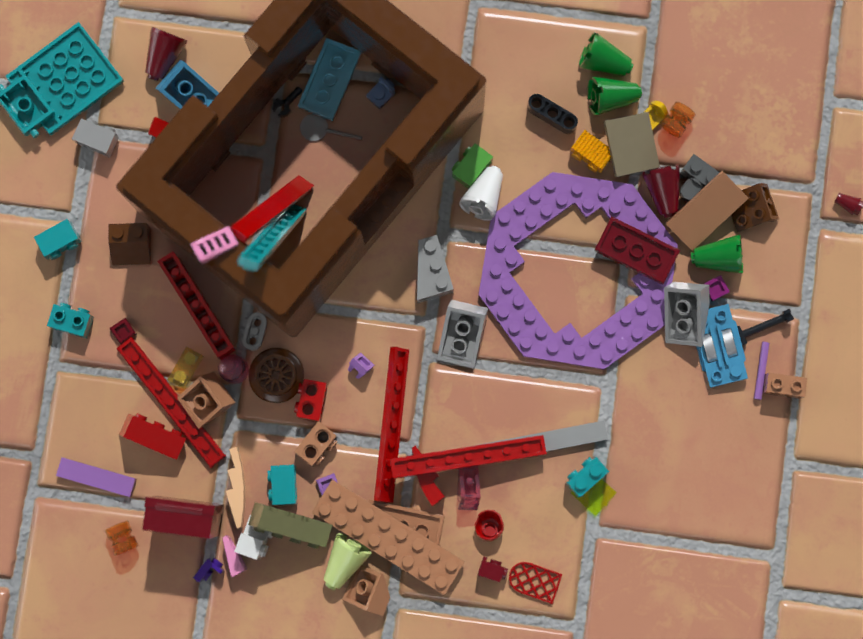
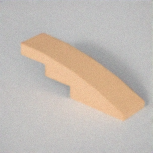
(237, 495)

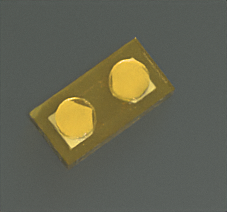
(185, 368)

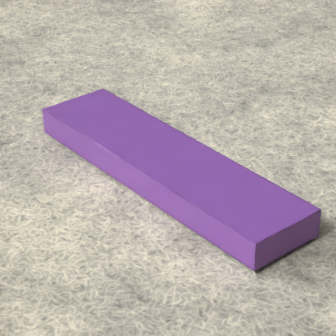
(96, 477)

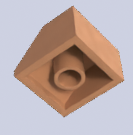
(206, 399)

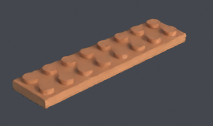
(388, 537)

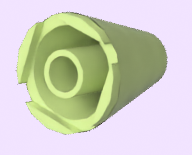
(344, 560)

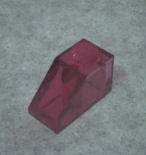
(468, 488)

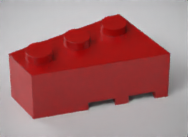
(153, 435)

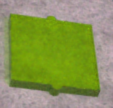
(596, 497)

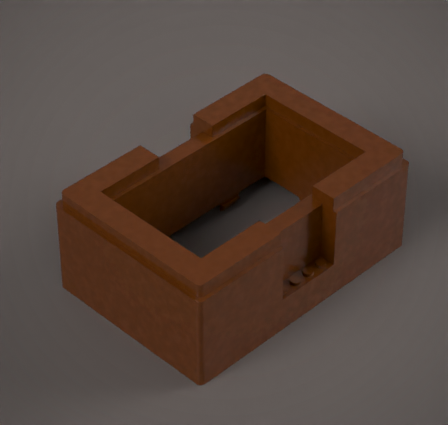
(278, 45)

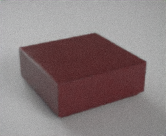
(122, 330)

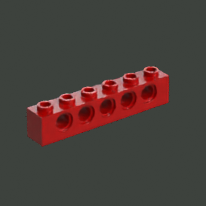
(196, 305)

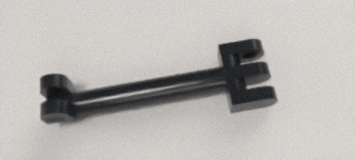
(786, 316)

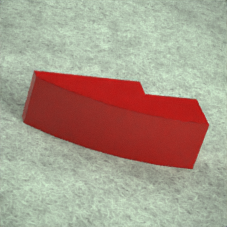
(426, 482)

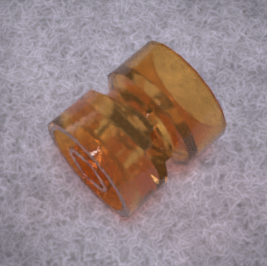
(679, 117)
(119, 531)

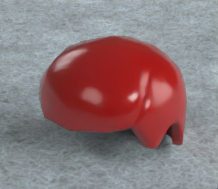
(489, 525)

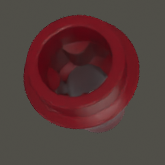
(849, 203)

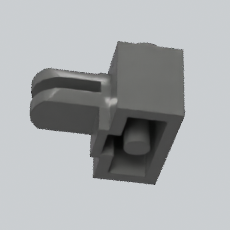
(698, 176)

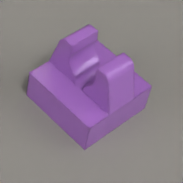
(361, 364)

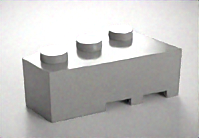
(433, 274)

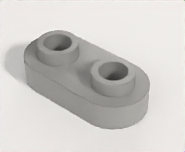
(253, 331)

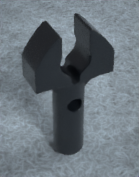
(286, 102)

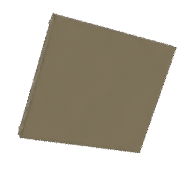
(631, 144)

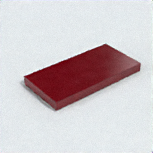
(637, 250)

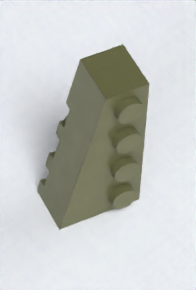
(289, 524)

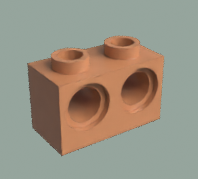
(784, 385)
(311, 440)

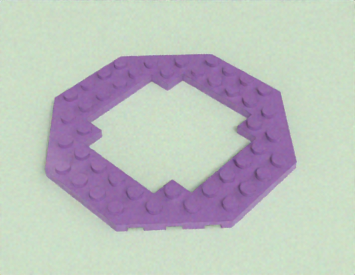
(515, 310)

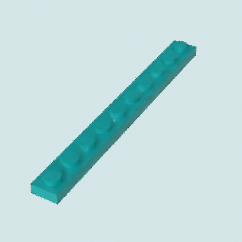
(271, 238)

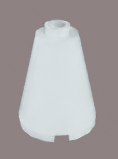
(483, 194)

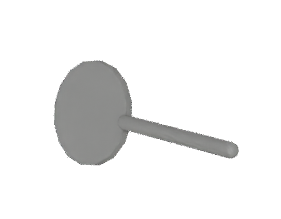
(315, 128)

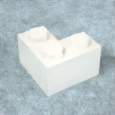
(253, 543)

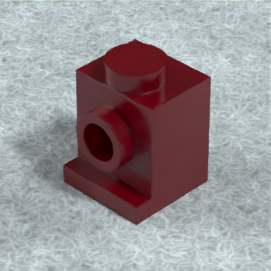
(492, 570)

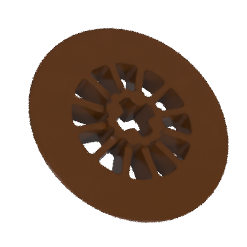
(281, 395)

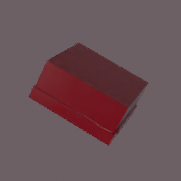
(182, 516)

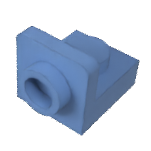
(381, 92)

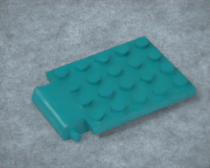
(58, 83)

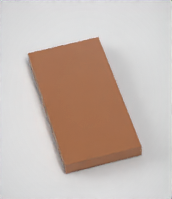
(707, 210)
(423, 522)

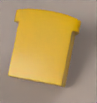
(657, 112)

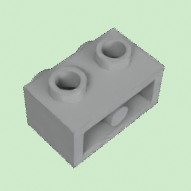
(95, 137)

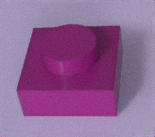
(717, 288)

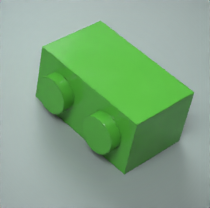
(472, 165)

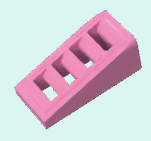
(211, 238)
(235, 561)

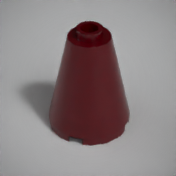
(162, 53)
(664, 189)

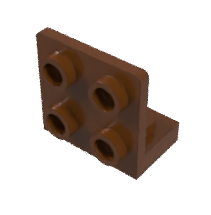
(756, 209)

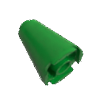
(604, 57)
(611, 94)
(720, 255)

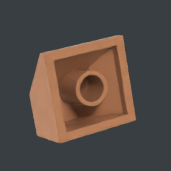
(368, 591)

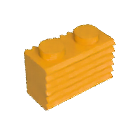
(591, 151)

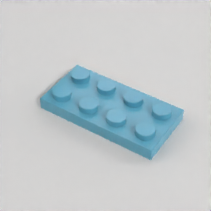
(329, 79)

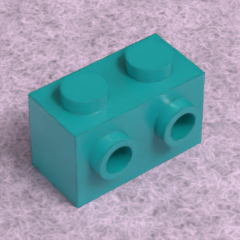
(58, 239)
(70, 320)
(587, 476)
(283, 484)

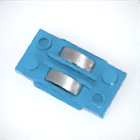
(722, 350)

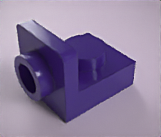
(205, 570)

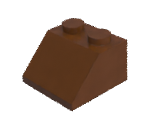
(130, 243)

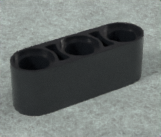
(546, 106)

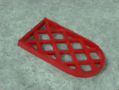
(530, 580)

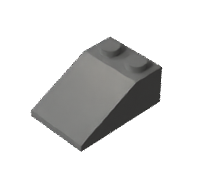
(686, 313)
(462, 333)

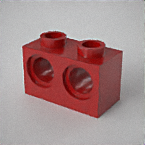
(316, 401)

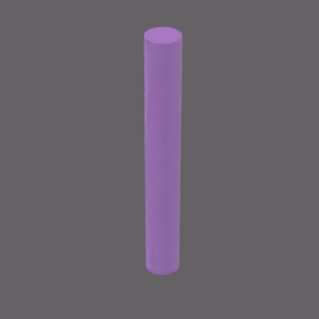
(761, 370)

